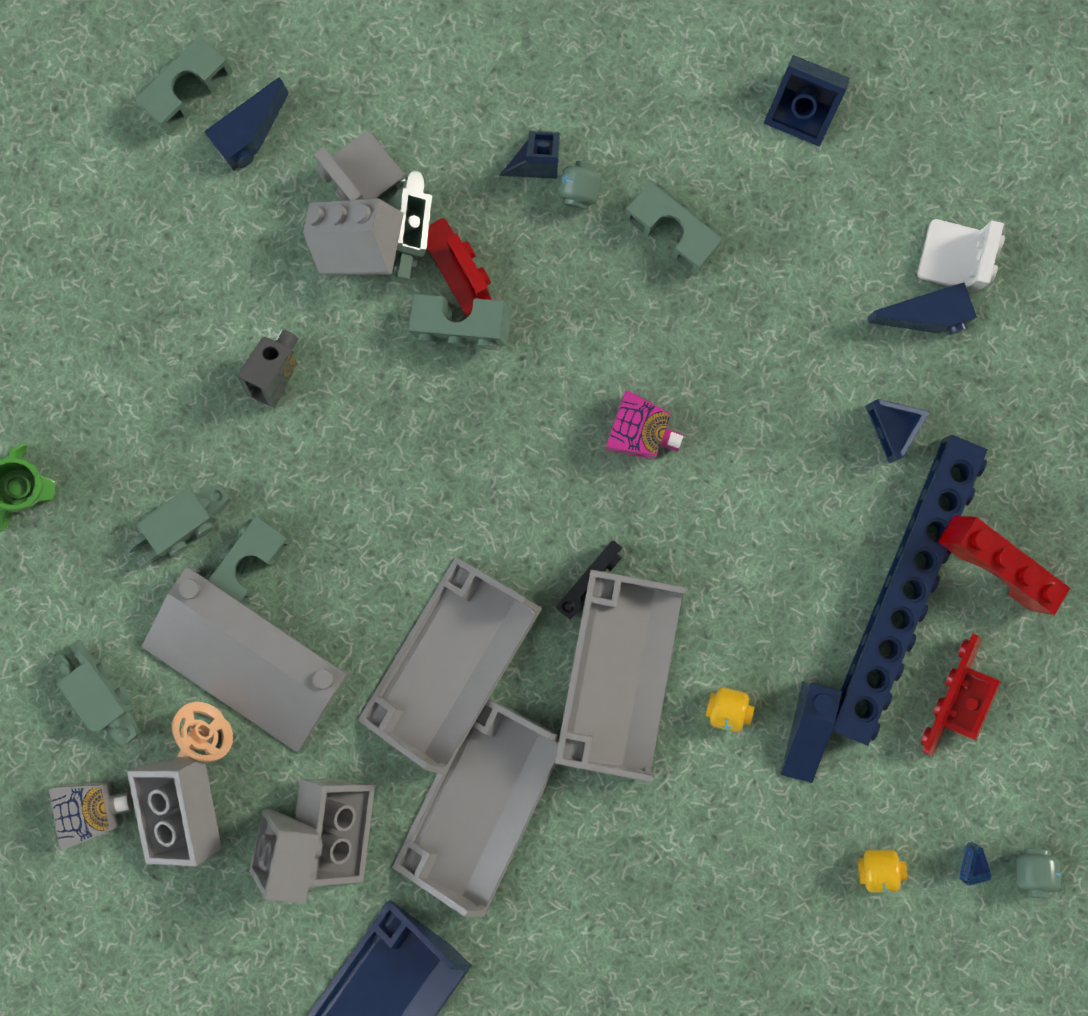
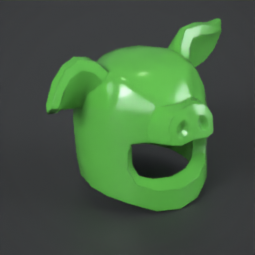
(21, 485)

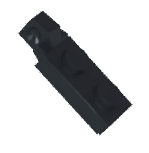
(608, 559)

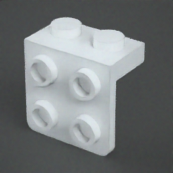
(961, 254)

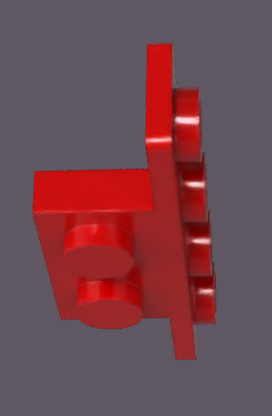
(457, 266)
(966, 701)

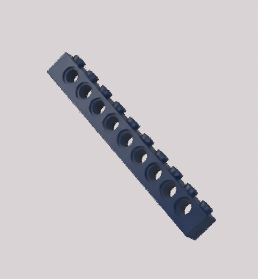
(971, 464)

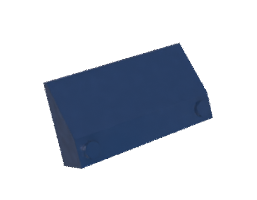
(394, 971)

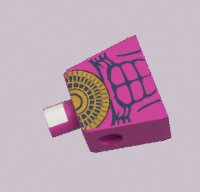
(641, 429)

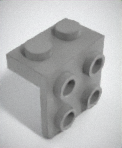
(359, 169)

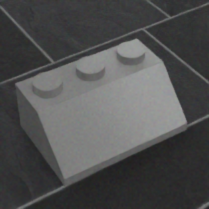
(353, 236)
(175, 812)
(342, 819)

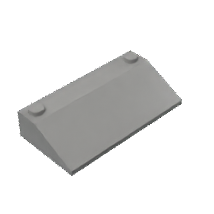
(243, 659)
(449, 666)
(619, 675)
(479, 810)

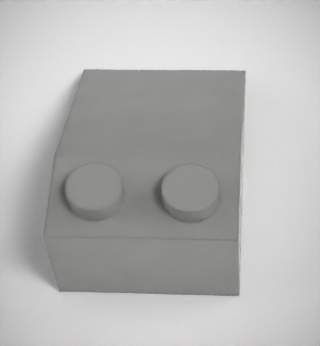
(284, 857)

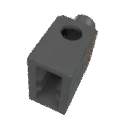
(269, 368)

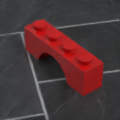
(984, 547)

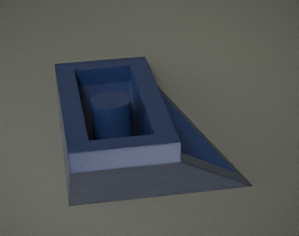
(537, 157)
(895, 426)

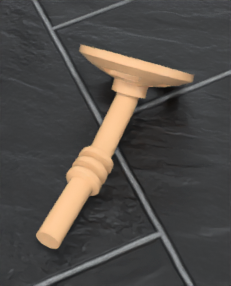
(201, 732)

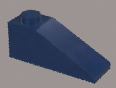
(245, 128)
(932, 312)
(810, 731)

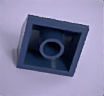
(806, 100)

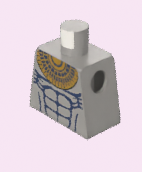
(86, 810)

